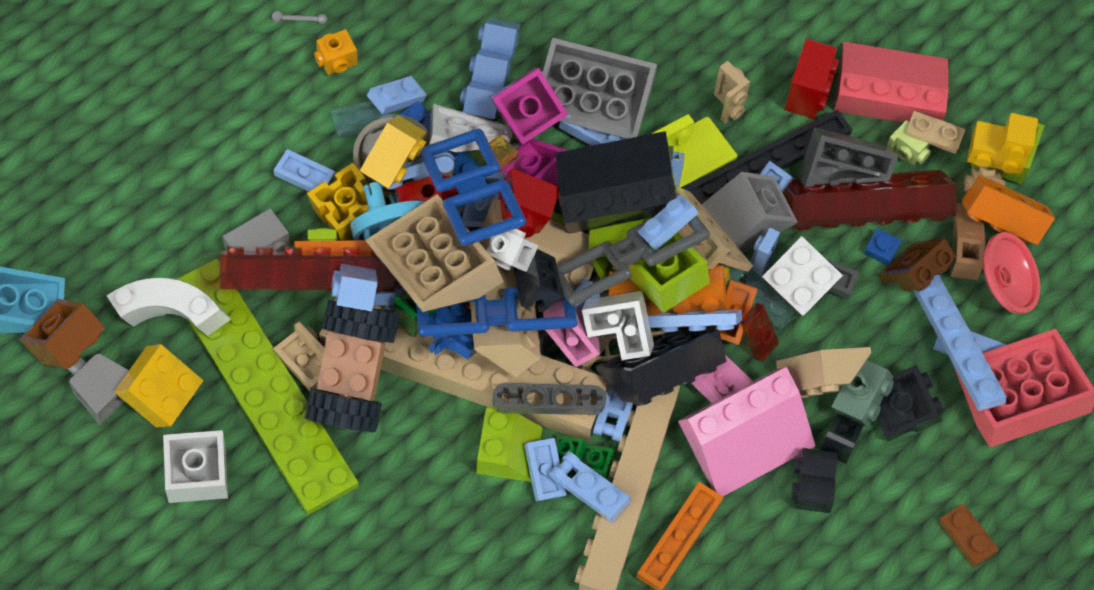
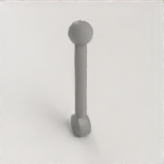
(277, 17)

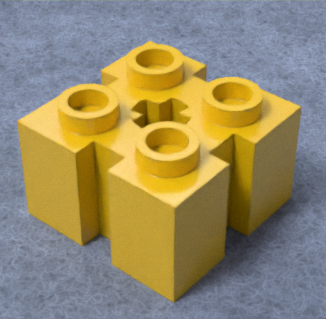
(341, 201)

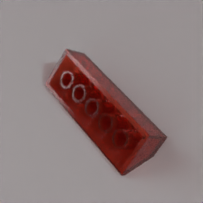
(904, 197)
(294, 268)

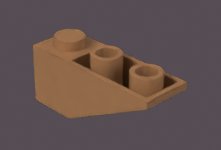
(968, 245)

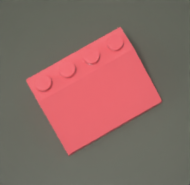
(891, 83)
(1040, 386)

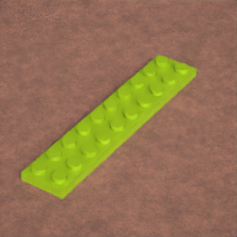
(271, 398)

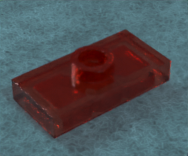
(759, 332)

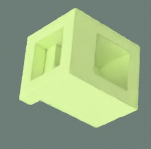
(908, 148)

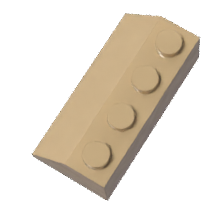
(553, 240)
(508, 349)

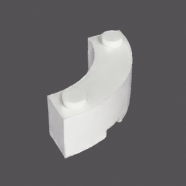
(167, 296)

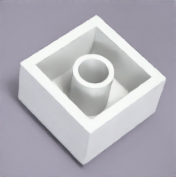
(802, 276)
(195, 466)

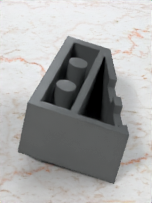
(842, 158)

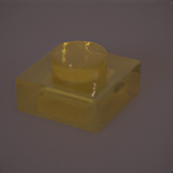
(504, 151)

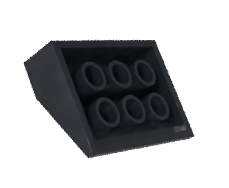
(615, 182)

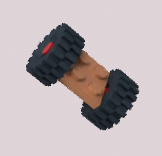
(351, 367)

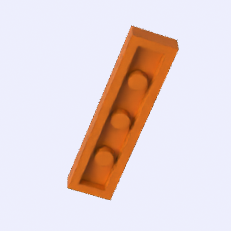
(679, 537)

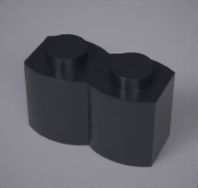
(815, 480)

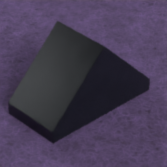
(842, 437)

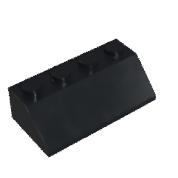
(673, 362)

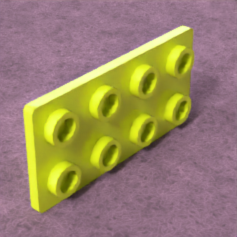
(703, 147)

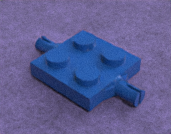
(460, 344)

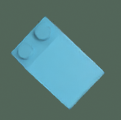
(26, 298)

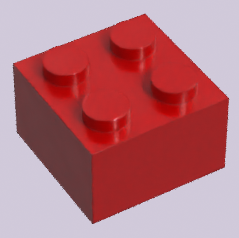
(812, 79)

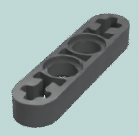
(549, 404)

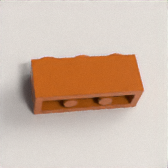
(1007, 210)

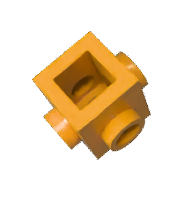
(336, 52)

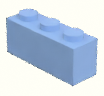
(354, 287)

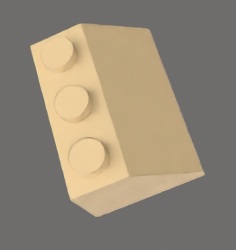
(824, 369)

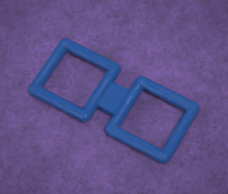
(472, 187)
(497, 314)

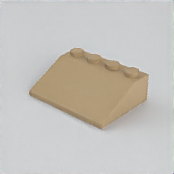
(430, 260)

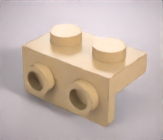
(731, 91)
(935, 132)
(302, 355)

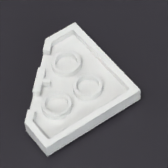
(450, 123)

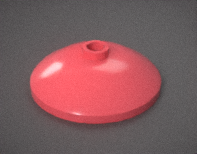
(1011, 273)

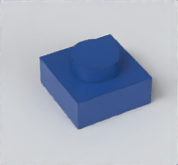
(882, 246)

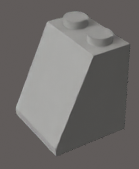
(749, 208)

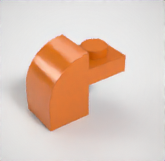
(737, 297)

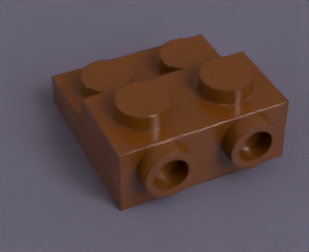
(918, 264)

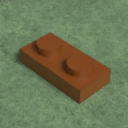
(968, 535)

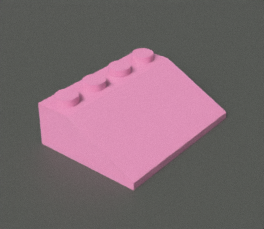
(749, 431)

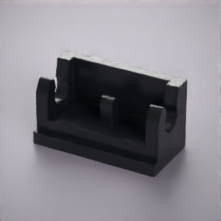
(539, 282)

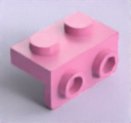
(721, 382)

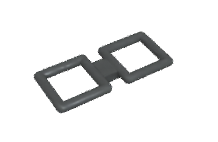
(621, 256)

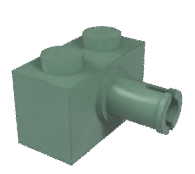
(862, 397)

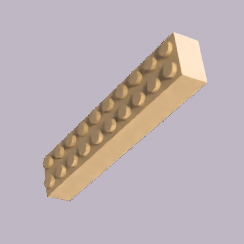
(478, 377)

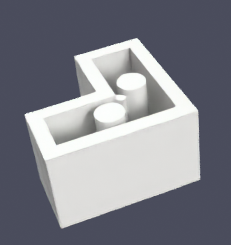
(621, 315)

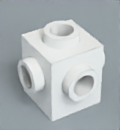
(512, 250)

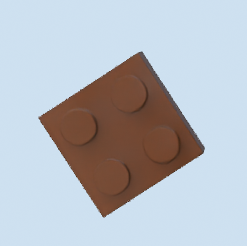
(62, 334)

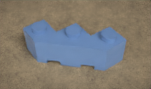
(490, 67)

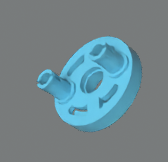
(379, 213)

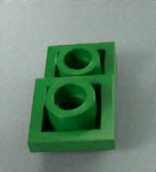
(595, 457)

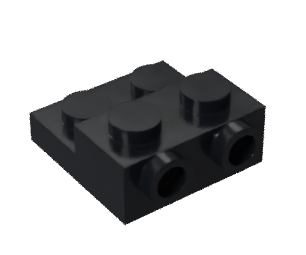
(909, 404)

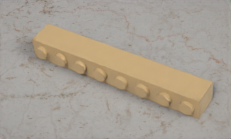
(632, 476)

